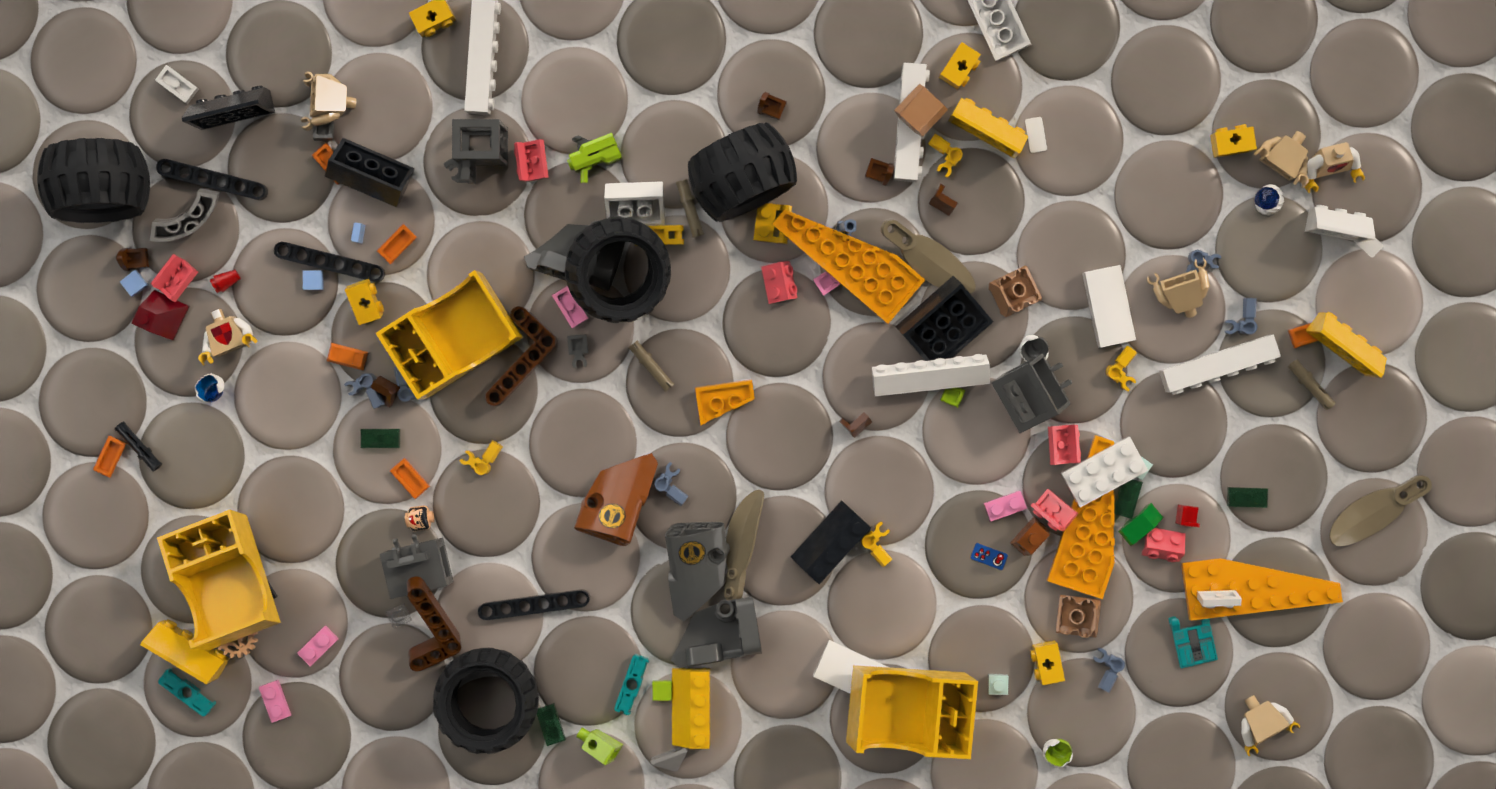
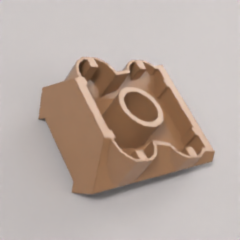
(920, 110)
(1015, 291)
(1078, 616)

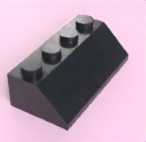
(369, 172)
(830, 542)

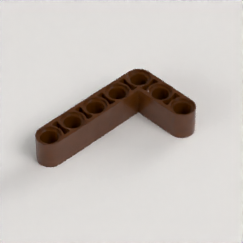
(525, 358)
(446, 637)

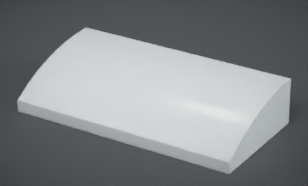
(1000, 26)
(1109, 306)
(837, 665)

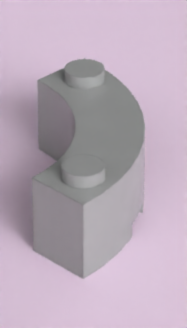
(187, 223)

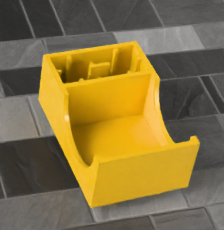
(449, 336)
(220, 578)
(912, 711)

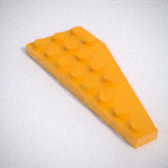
(868, 272)
(1087, 545)
(1258, 586)

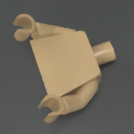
(327, 99)
(1286, 157)
(1183, 291)

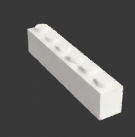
(481, 57)
(908, 142)
(1220, 363)
(931, 375)

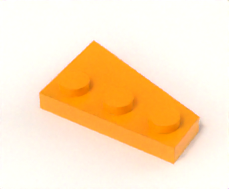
(721, 398)

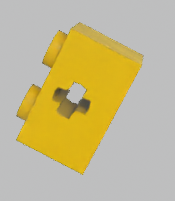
(422, 17)
(963, 55)
(1223, 146)
(363, 312)
(1052, 673)

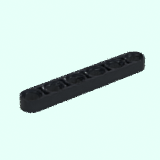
(211, 182)
(329, 261)
(534, 607)

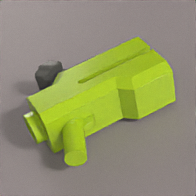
(592, 153)

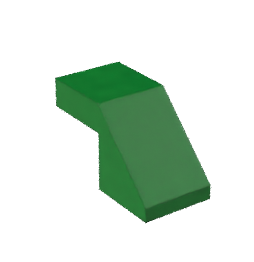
(1141, 525)

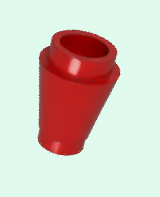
(224, 280)

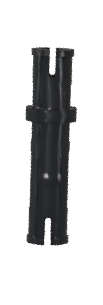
(143, 452)

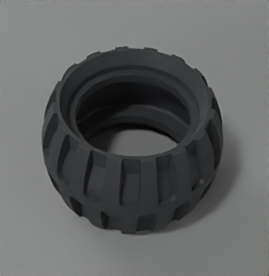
(742, 172)
(93, 180)
(635, 304)
(458, 728)

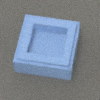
(358, 233)
(313, 280)
(133, 283)

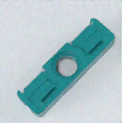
(175, 686)
(626, 695)

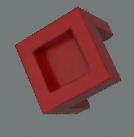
(1187, 515)

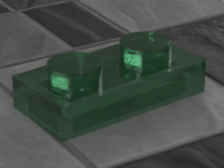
(380, 438)
(1247, 497)
(1127, 498)
(550, 724)

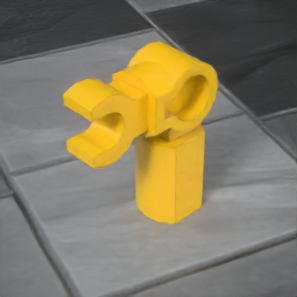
(953, 154)
(1122, 361)
(482, 466)
(869, 542)

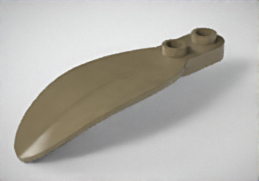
(927, 256)
(1375, 511)
(741, 539)

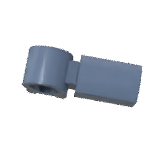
(846, 227)
(1198, 255)
(1249, 313)
(365, 382)
(405, 393)
(663, 484)
(1115, 664)

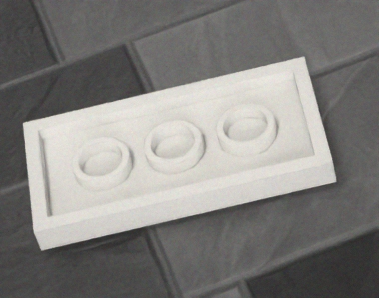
(1104, 471)

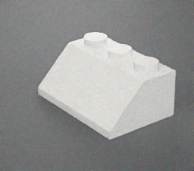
(636, 201)
(1340, 224)

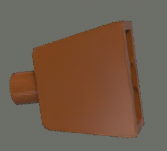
(1030, 537)

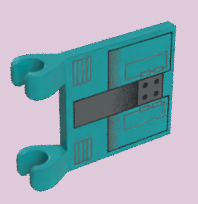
(1193, 644)

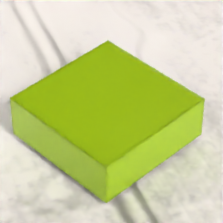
(952, 396)
(662, 690)

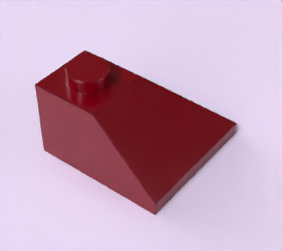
(160, 315)

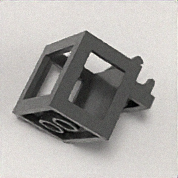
(468, 160)
(1032, 392)
(421, 559)

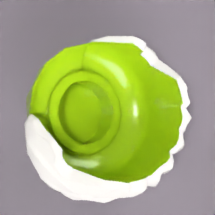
(1057, 752)

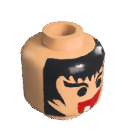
(419, 518)

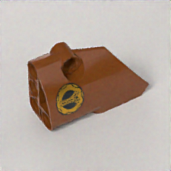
(618, 500)

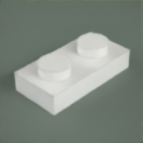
(177, 84)
(1219, 598)

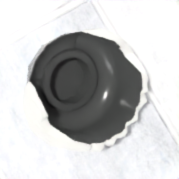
(1033, 346)

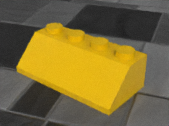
(988, 128)
(1347, 345)
(173, 646)
(691, 707)

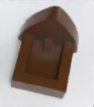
(771, 106)
(879, 171)
(942, 201)
(132, 258)
(386, 388)
(858, 425)

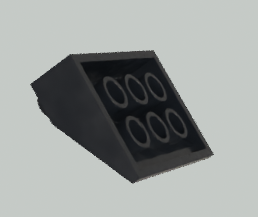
(230, 108)
(944, 322)

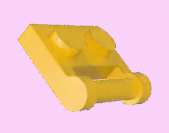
(763, 226)

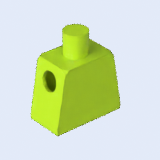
(606, 748)

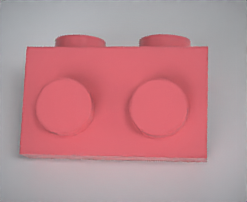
(531, 160)
(174, 277)
(779, 282)
(1064, 444)
(1054, 510)
(1164, 545)

